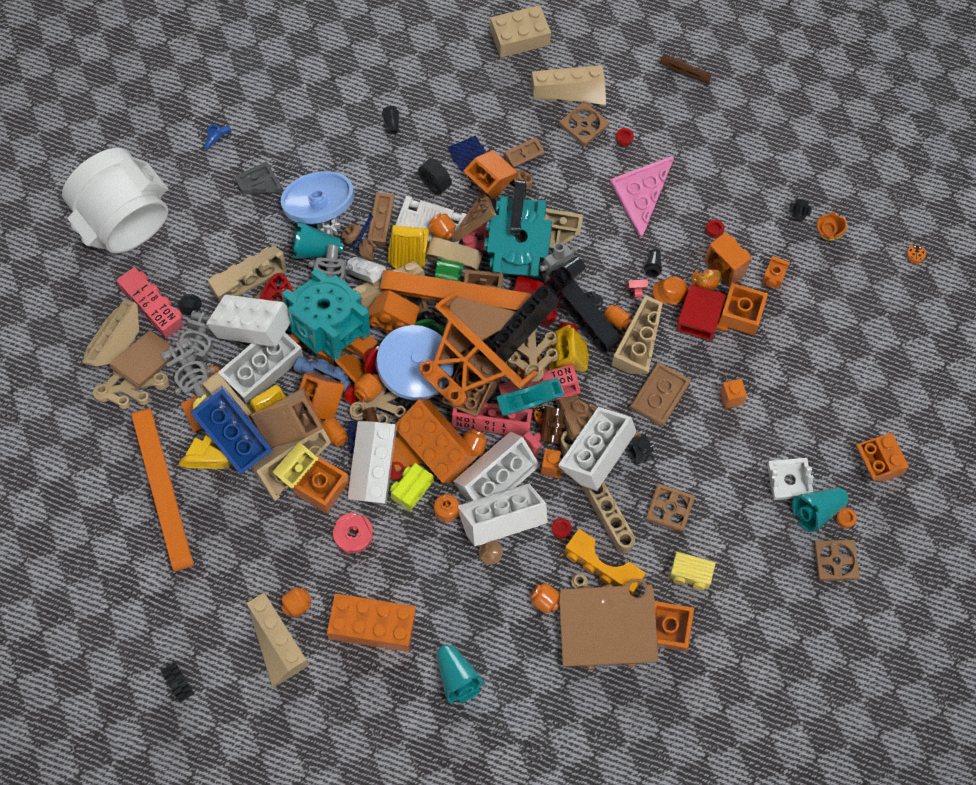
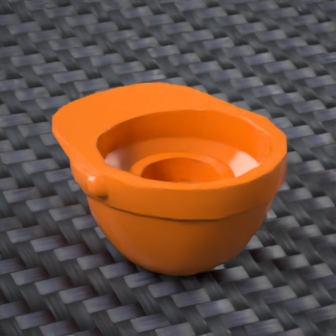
(670, 290)

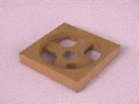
(594, 115)
(665, 522)
(828, 561)

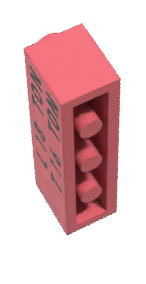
(150, 302)
(565, 374)
(493, 421)

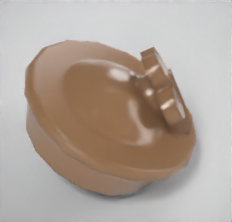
(523, 175)
(351, 233)
(366, 249)
(490, 552)

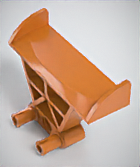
(434, 373)

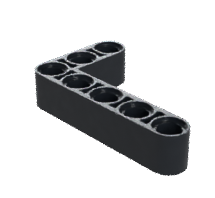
(580, 306)
(523, 323)

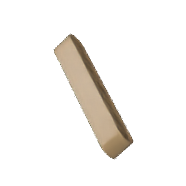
(606, 517)

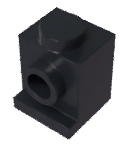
(641, 450)

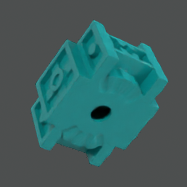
(517, 257)
(327, 314)

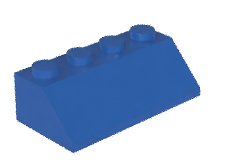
(231, 429)

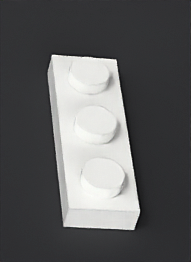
(365, 269)

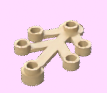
(533, 353)
(128, 389)
(379, 402)

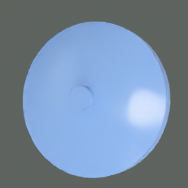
(317, 197)
(400, 361)

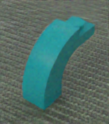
(530, 397)

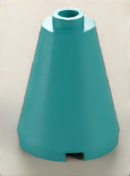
(312, 242)
(818, 507)
(457, 675)

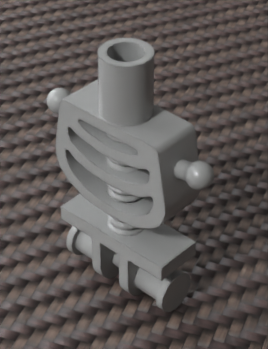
(560, 255)
(332, 263)
(197, 336)
(194, 382)

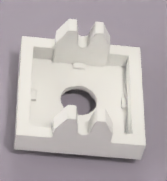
(798, 469)

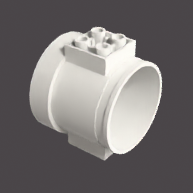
(115, 201)

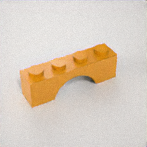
(582, 550)

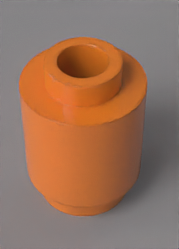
(618, 317)
(335, 432)

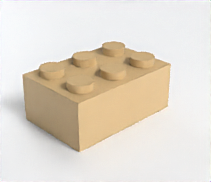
(520, 31)

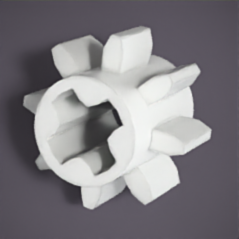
(329, 226)

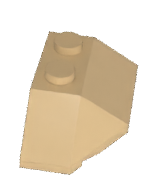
(564, 226)
(114, 335)

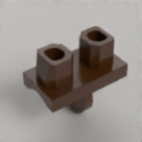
(552, 425)

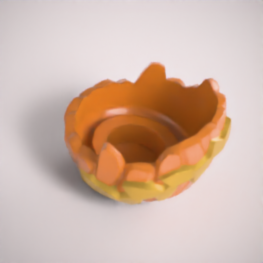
(831, 226)
(708, 279)

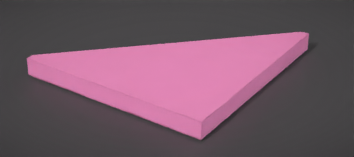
(640, 191)

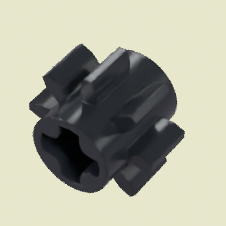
(800, 209)

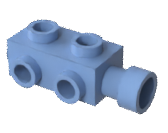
(319, 366)

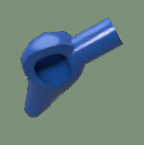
(214, 134)

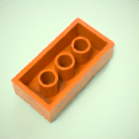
(435, 441)
(371, 622)

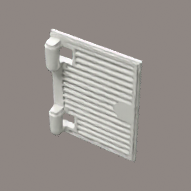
(425, 212)

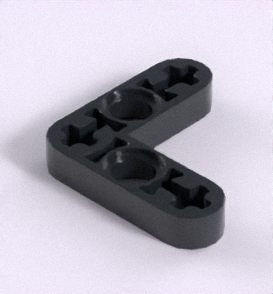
(519, 197)

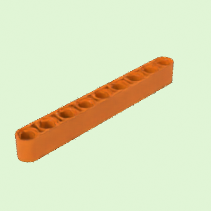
(438, 289)
(162, 490)

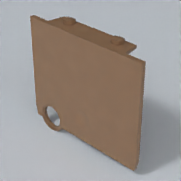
(608, 626)

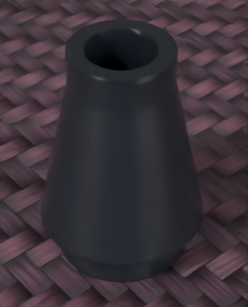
(391, 118)
(653, 264)

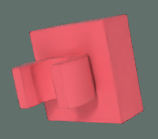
(637, 286)
(533, 442)

